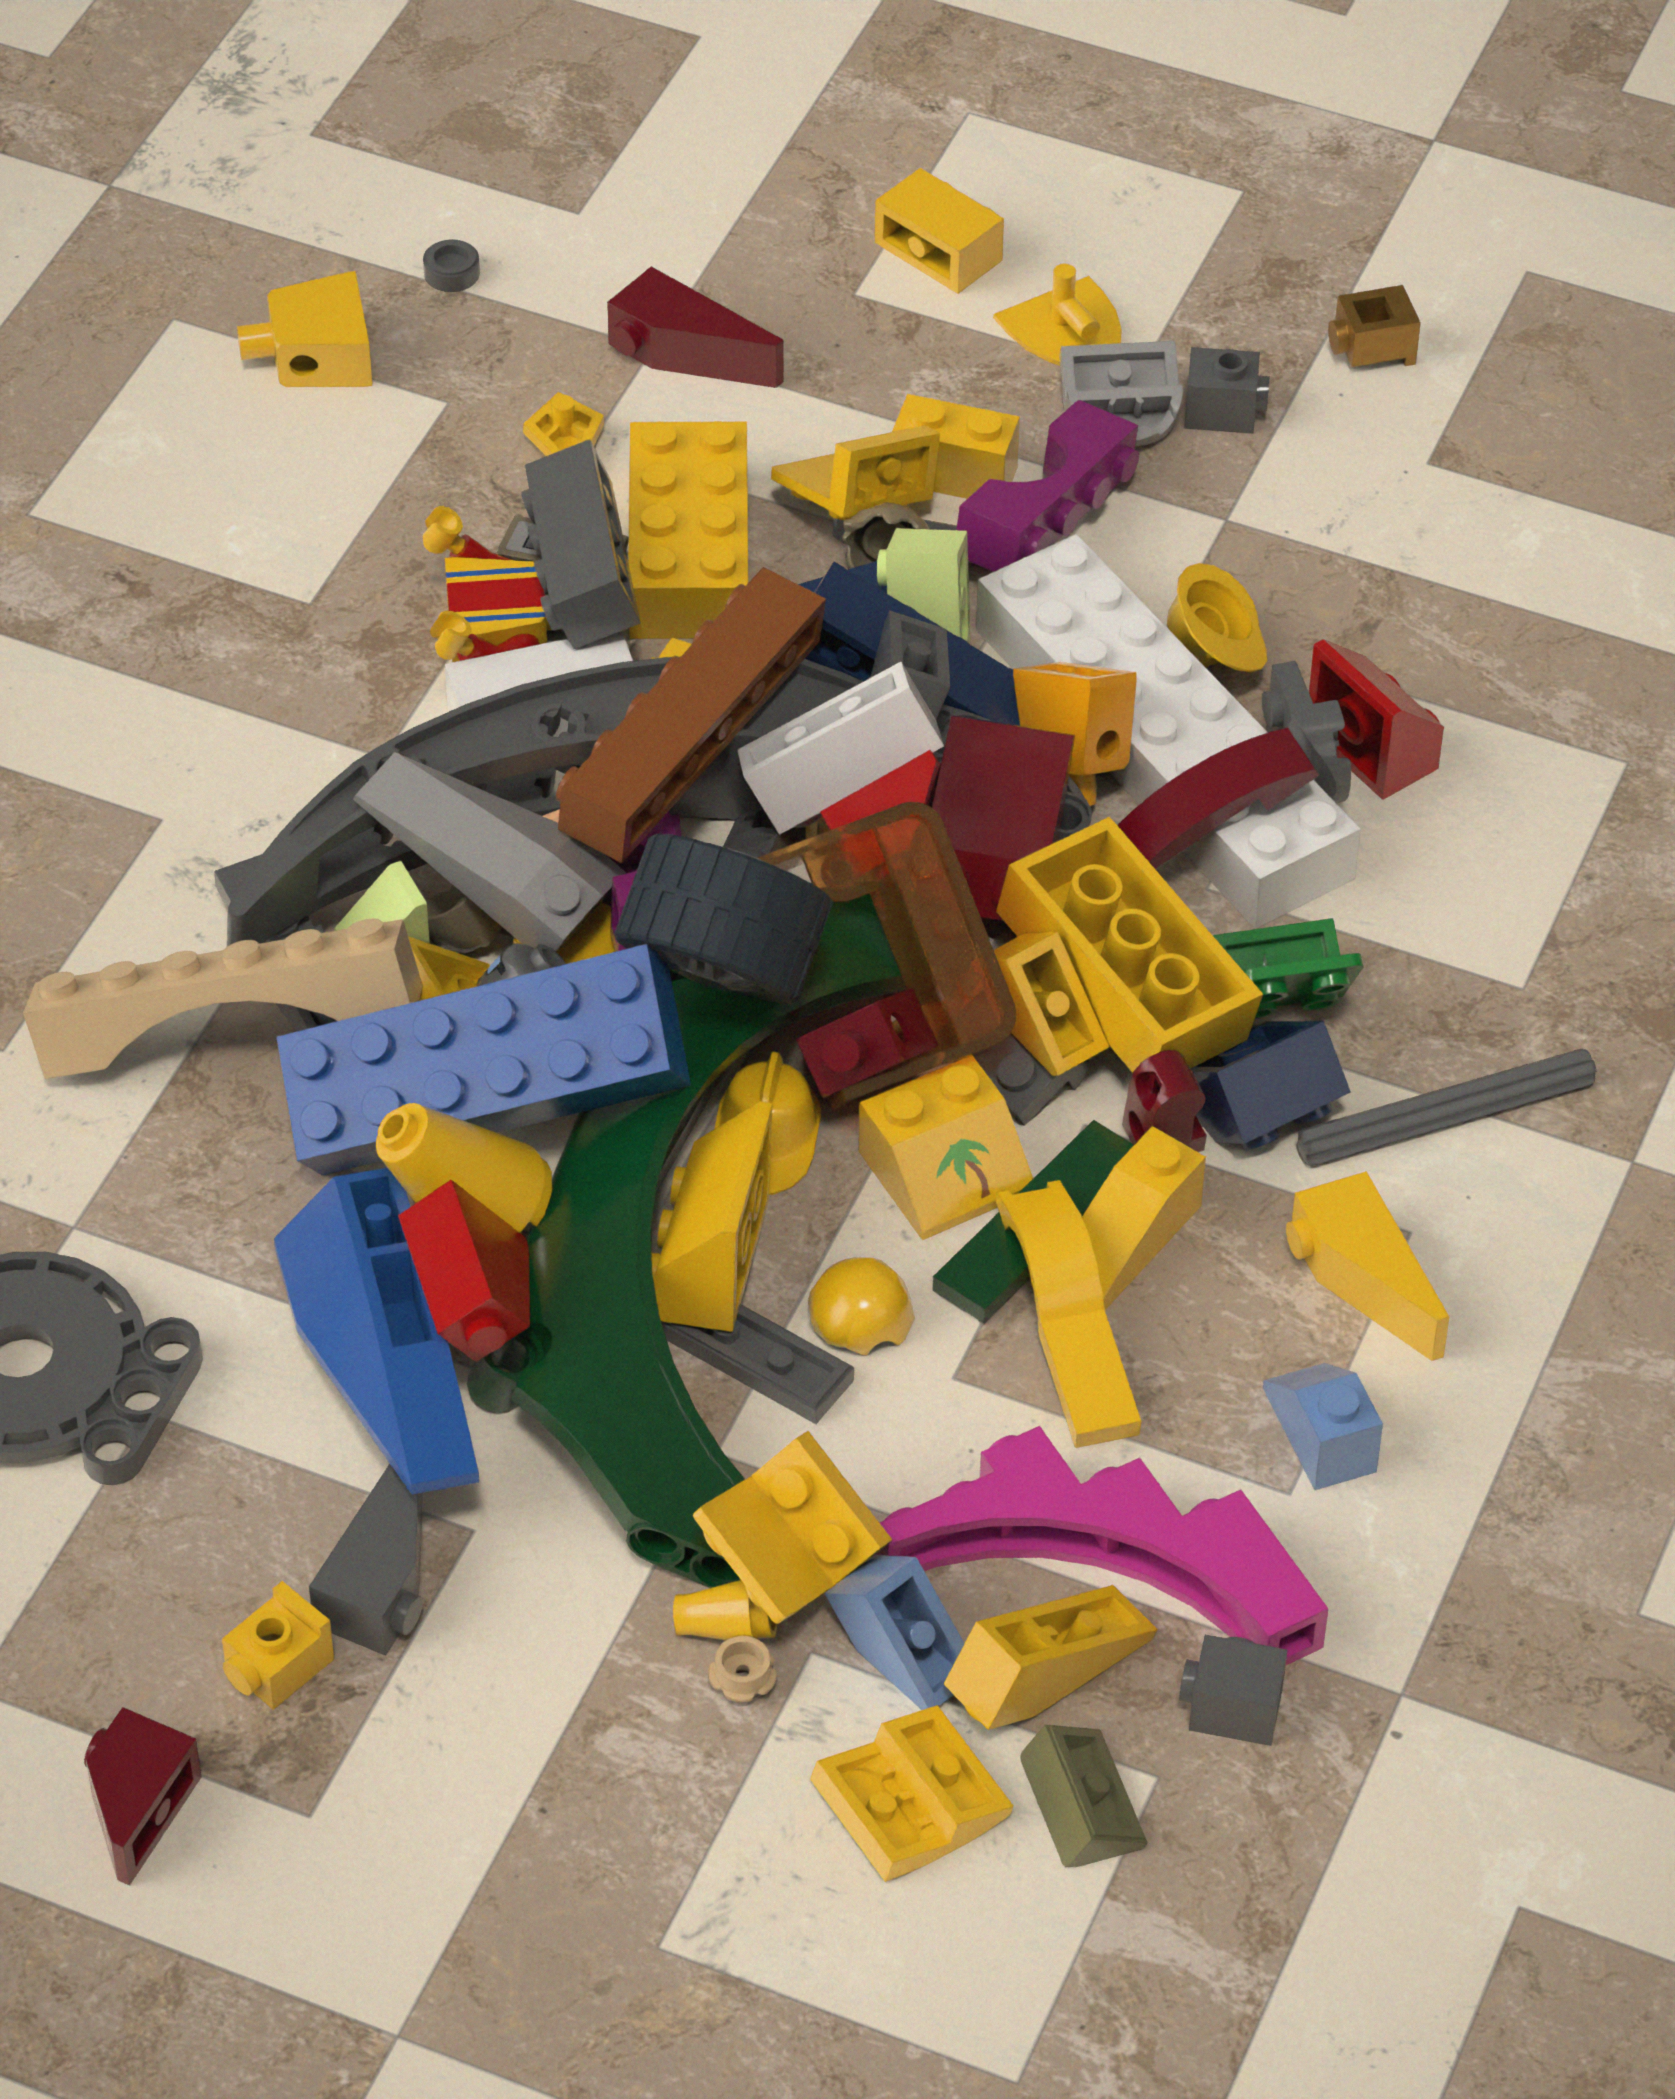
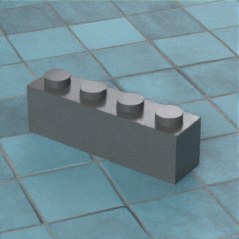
(579, 545)

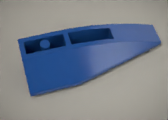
(373, 1329)

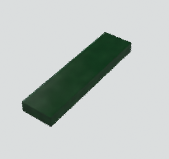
(993, 1261)

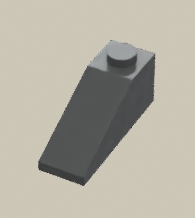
(374, 1570)

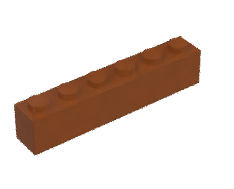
(689, 714)

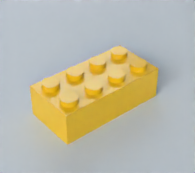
(686, 523)
(1134, 945)

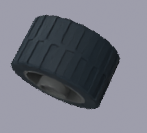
(724, 918)

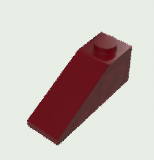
(690, 333)

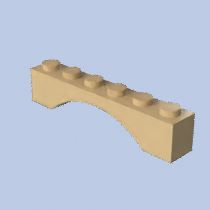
(343, 973)

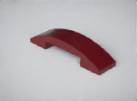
(1216, 790)

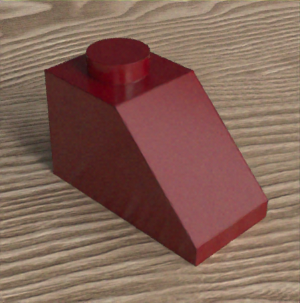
(138, 1785)

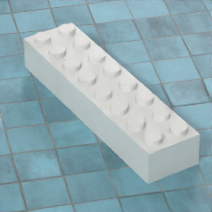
(1078, 611)

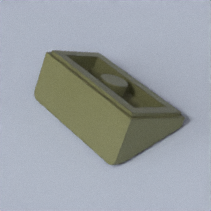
(1081, 1795)

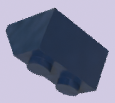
(1269, 1080)

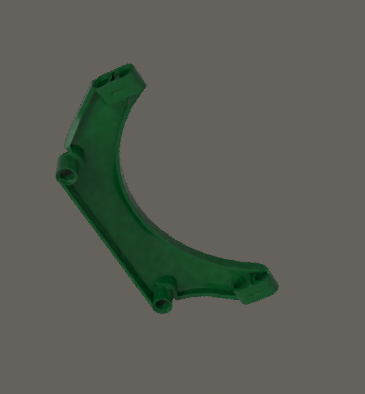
(595, 1342)

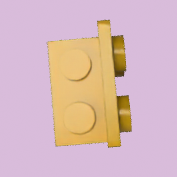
(866, 472)
(792, 1529)

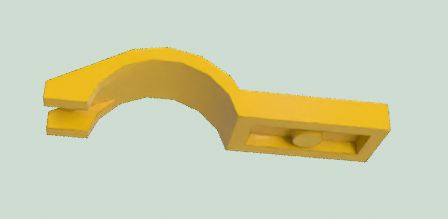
(1072, 1314)

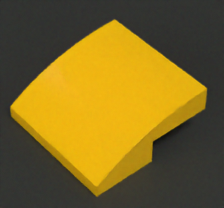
(911, 1793)

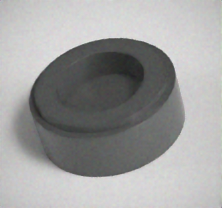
(451, 265)

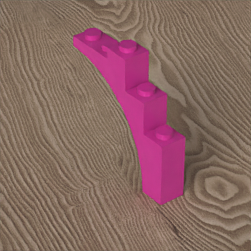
(1122, 1521)

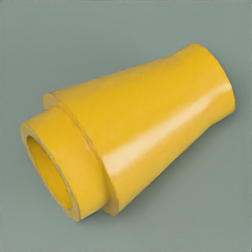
(721, 1614)

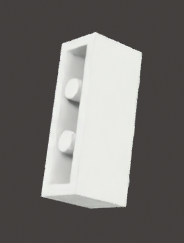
(497, 672)
(839, 748)

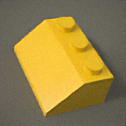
(714, 1223)

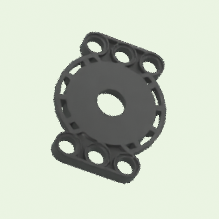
(91, 1367)

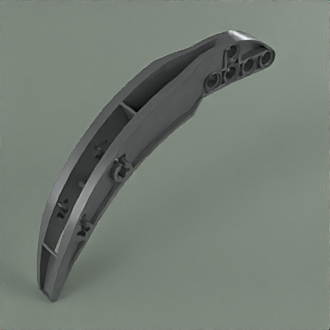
(511, 752)

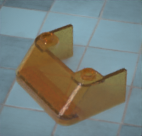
(930, 926)

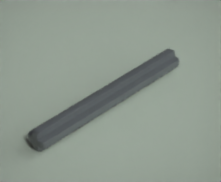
(1446, 1107)

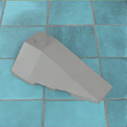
(492, 850)

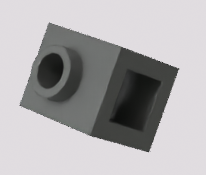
(1224, 390)
(1235, 1689)

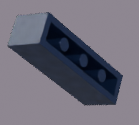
(852, 634)

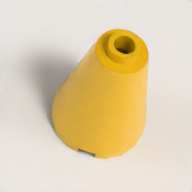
(431, 1148)

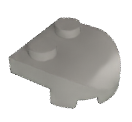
(1126, 380)

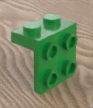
(1294, 964)

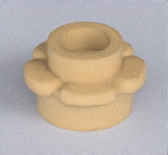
(737, 1655)

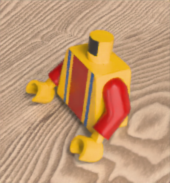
(489, 596)

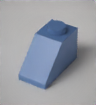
(1327, 1422)
(899, 1626)

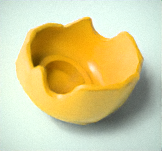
(860, 1305)

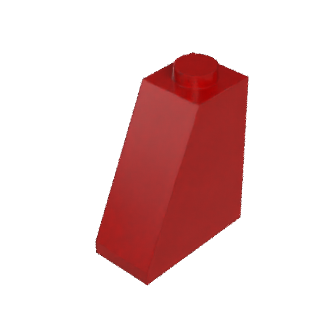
(469, 1269)

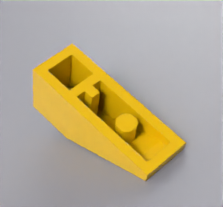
(1142, 1207)
(1366, 1260)
(1042, 1653)

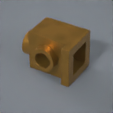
(1375, 327)

